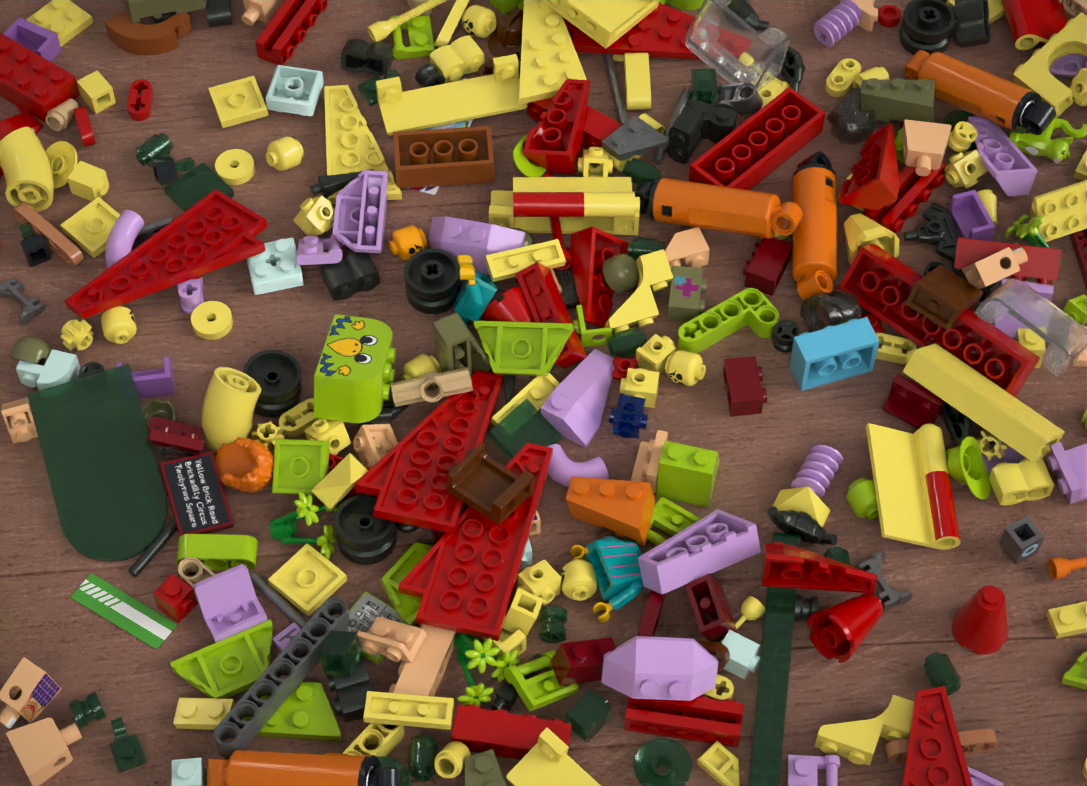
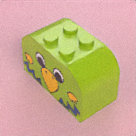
(354, 370)

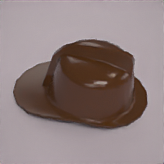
(507, 34)

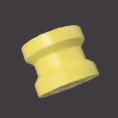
(962, 136)

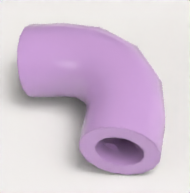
(122, 236)
(563, 468)

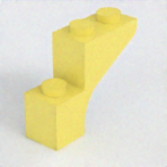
(641, 306)
(859, 738)

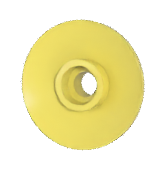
(62, 160)

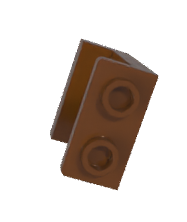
(943, 297)
(488, 485)

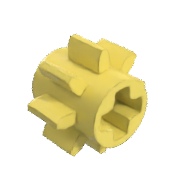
(77, 334)
(267, 434)
(989, 450)

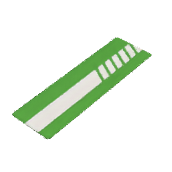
(124, 611)

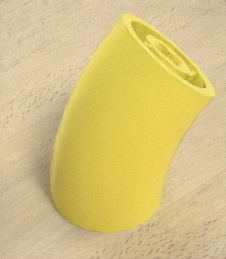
(26, 170)
(228, 407)

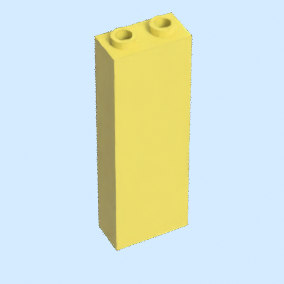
(982, 401)

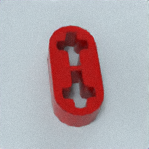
(135, 100)
(84, 126)

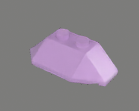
(362, 212)
(472, 239)
(660, 668)

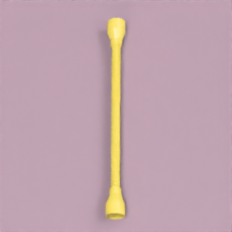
(381, 29)

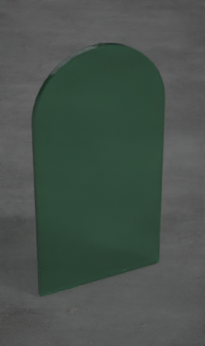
(100, 464)

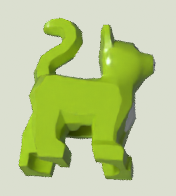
(1043, 145)

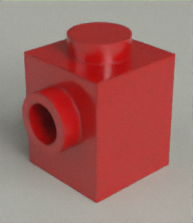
(175, 598)

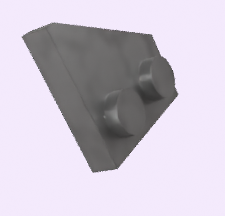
(633, 138)

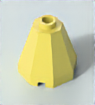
(863, 231)

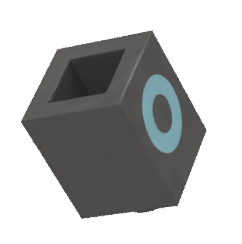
(1021, 540)

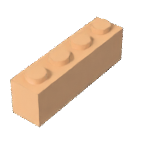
(429, 664)

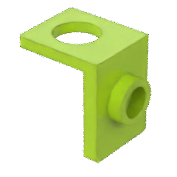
(586, 335)

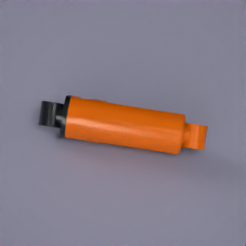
(982, 92)
(717, 208)
(816, 234)
(299, 769)

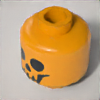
(407, 242)

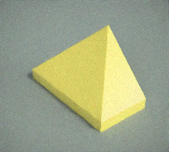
(339, 481)
(802, 500)

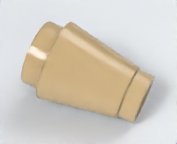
(61, 115)

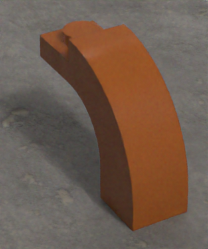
(147, 39)

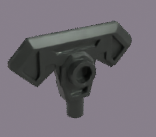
(938, 230)

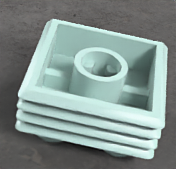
(294, 90)
(275, 267)

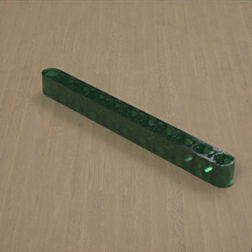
(773, 680)

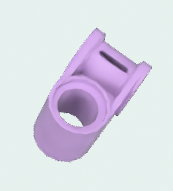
(191, 294)

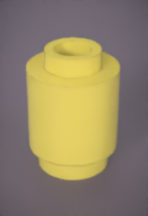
(875, 72)
(451, 759)

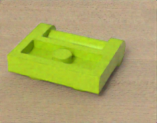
(419, 37)
(670, 519)
(539, 689)

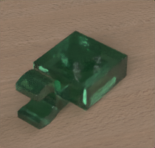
(368, 88)
(126, 750)

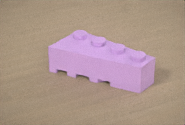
(698, 551)

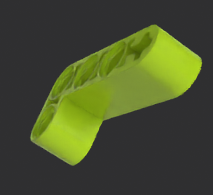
(728, 318)

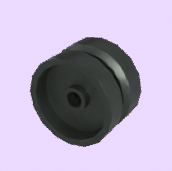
(926, 26)
(432, 281)
(279, 381)
(361, 535)

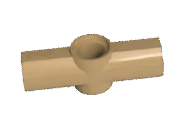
(414, 389)

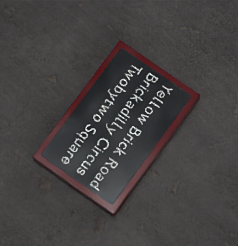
(196, 494)

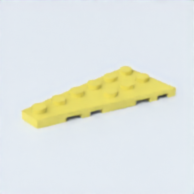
(545, 53)
(349, 141)

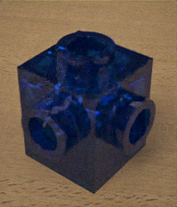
(629, 416)

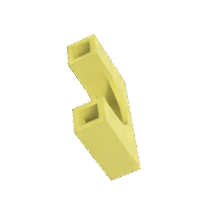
(1036, 74)

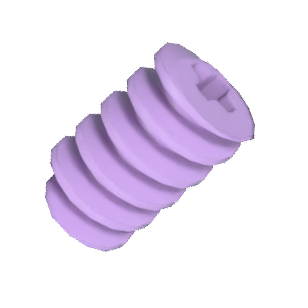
(837, 23)
(818, 469)

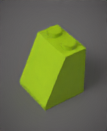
(687, 473)

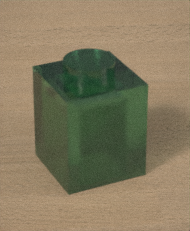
(704, 85)
(340, 653)
(589, 715)

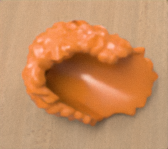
(245, 465)

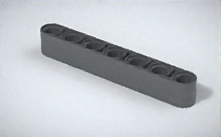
(280, 688)

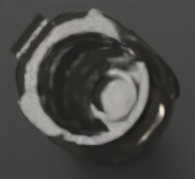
(849, 123)
(839, 305)

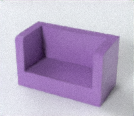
(35, 38)
(971, 216)
(155, 381)

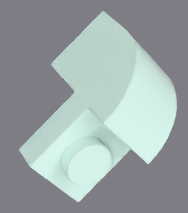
(58, 369)

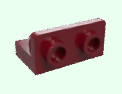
(912, 403)
(175, 435)

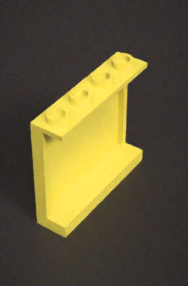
(603, 19)

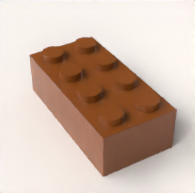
(444, 157)

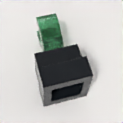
(166, 170)
(33, 246)

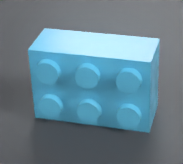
(833, 353)

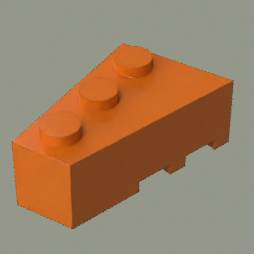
(613, 504)

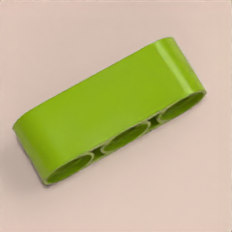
(219, 550)

